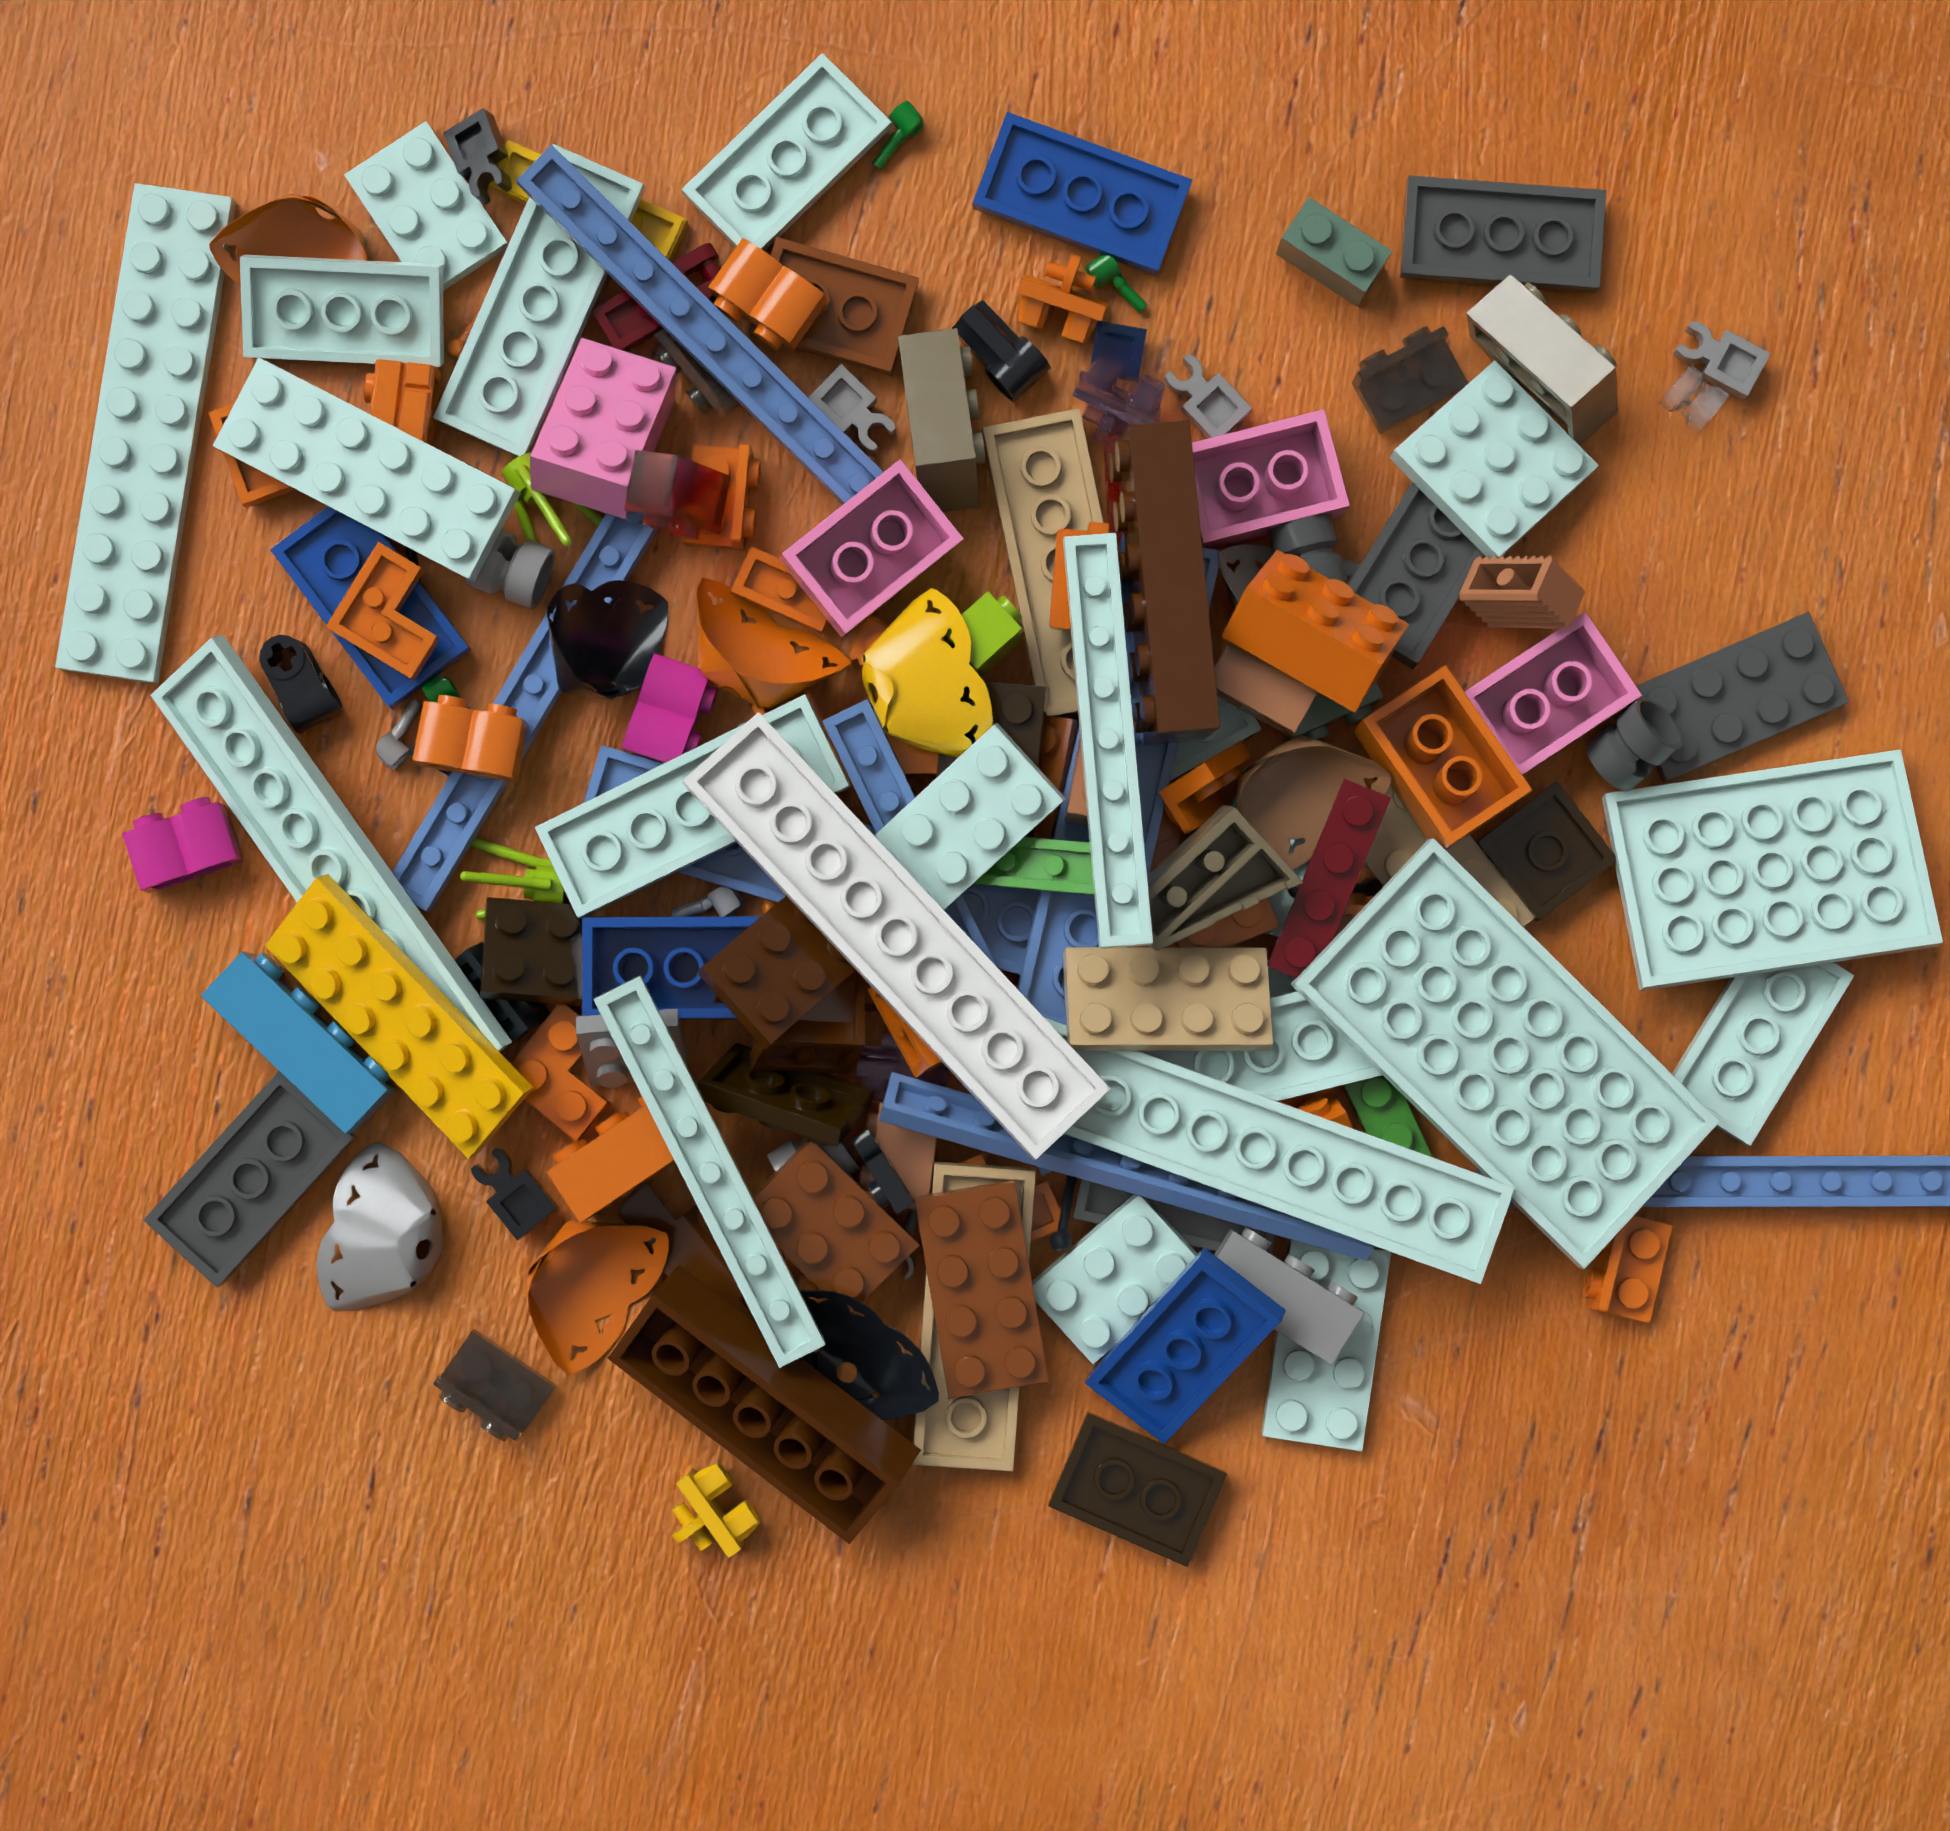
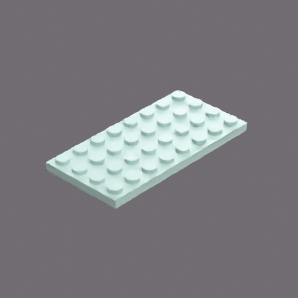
(1505, 1052)

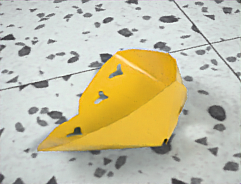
(925, 678)

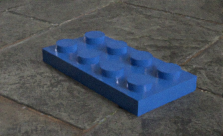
(1081, 193)
(324, 562)
(1185, 1345)

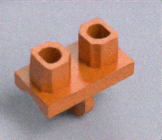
(1040, 295)

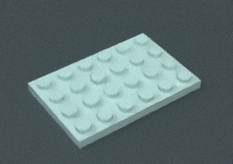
(1771, 870)

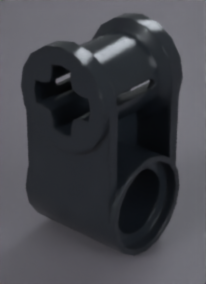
(303, 690)

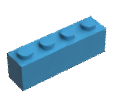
(298, 1041)

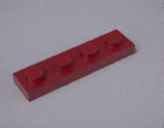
(1329, 877)

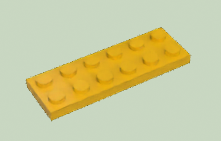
(398, 1016)

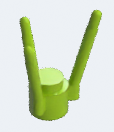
(518, 476)
(538, 884)

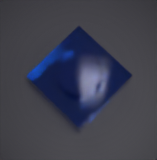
(1122, 344)

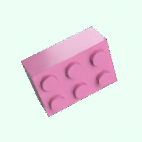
(597, 421)
(1266, 479)
(870, 548)
(1553, 693)

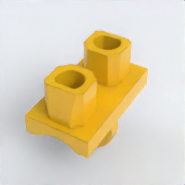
(727, 1528)

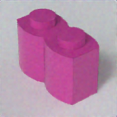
(669, 710)
(183, 845)

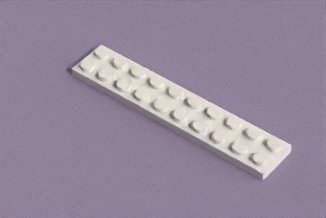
(896, 936)

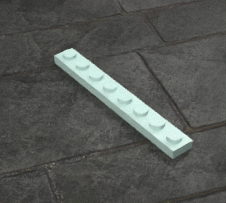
(1107, 741)
(709, 1171)

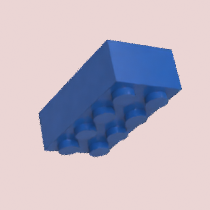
(665, 955)

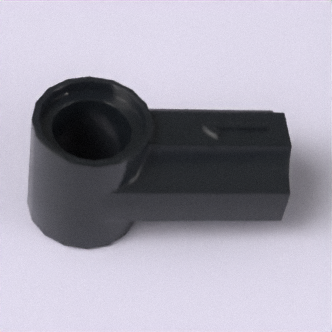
(1009, 361)

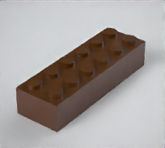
(1165, 583)
(776, 1420)

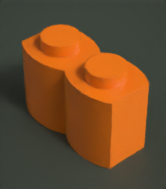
(767, 295)
(470, 740)

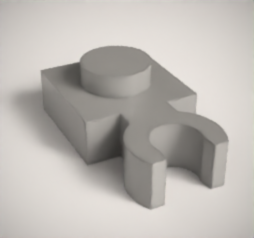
(1729, 362)
(1211, 405)
(848, 406)

